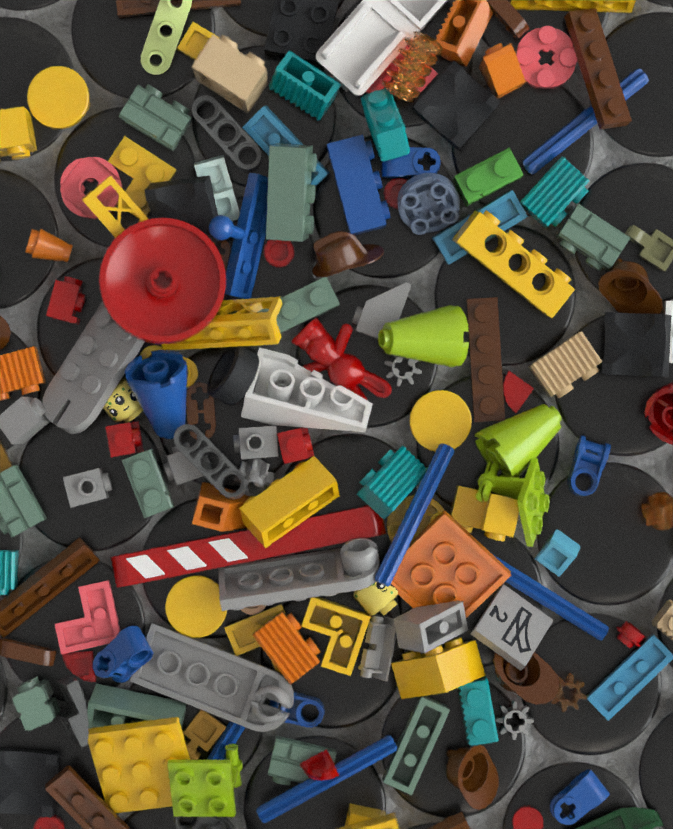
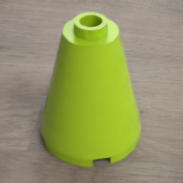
(428, 336)
(518, 439)

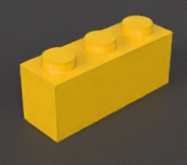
(289, 501)

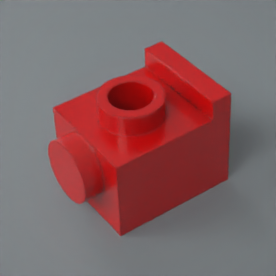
(66, 300)
(124, 439)
(295, 445)

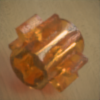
(659, 511)
(575, 693)

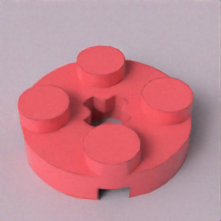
(546, 40)
(88, 170)

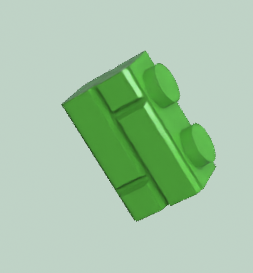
(487, 177)

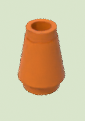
(47, 246)

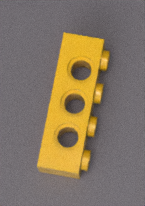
(472, 239)

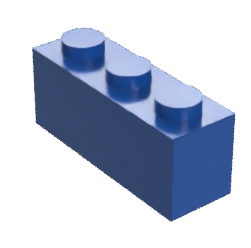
(358, 184)

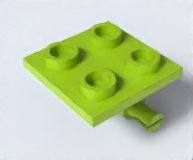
(528, 491)
(205, 786)

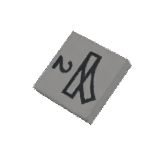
(512, 627)

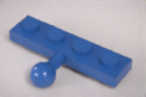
(247, 236)

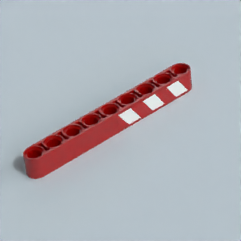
(243, 547)

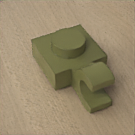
(656, 248)

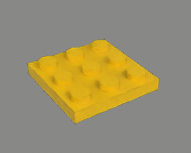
(134, 762)

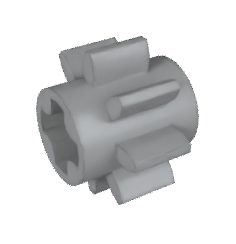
(395, 372)
(256, 475)
(520, 725)

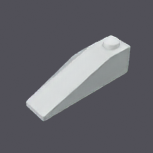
(296, 397)

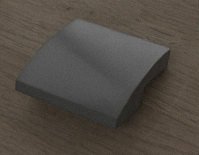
(76, 717)

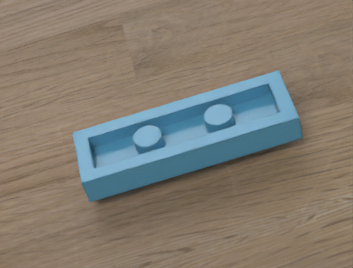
(268, 129)
(504, 208)
(630, 677)

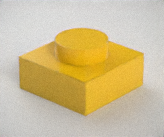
(194, 41)

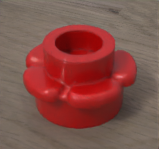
(630, 635)

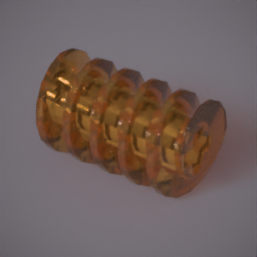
(413, 66)

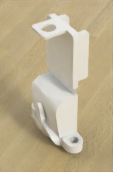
(371, 40)

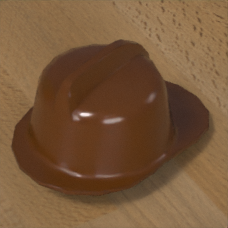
(342, 252)
(629, 289)
(534, 683)
(473, 774)

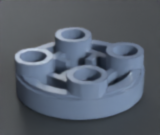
(428, 203)

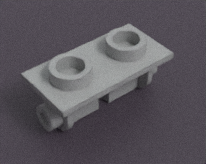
(378, 657)

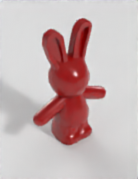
(341, 367)

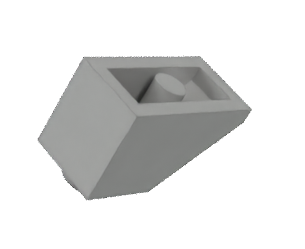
(381, 310)
(430, 626)

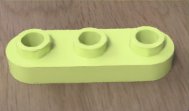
(164, 44)

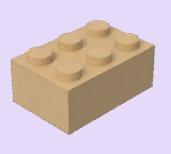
(230, 72)

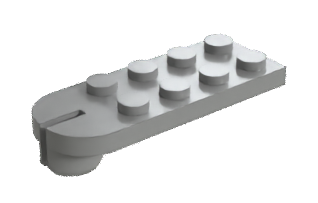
(89, 373)
(299, 576)
(214, 680)

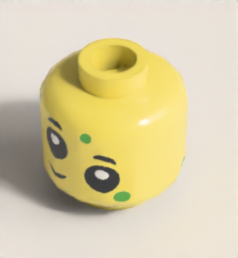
(122, 403)
(377, 598)

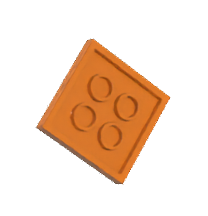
(448, 567)

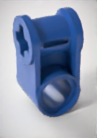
(408, 166)
(587, 464)
(125, 655)
(296, 716)
(581, 794)

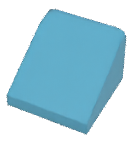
(558, 552)

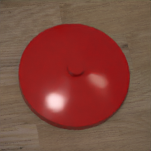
(162, 280)

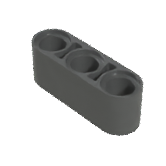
(220, 120)
(201, 449)

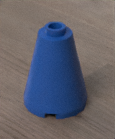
(160, 389)

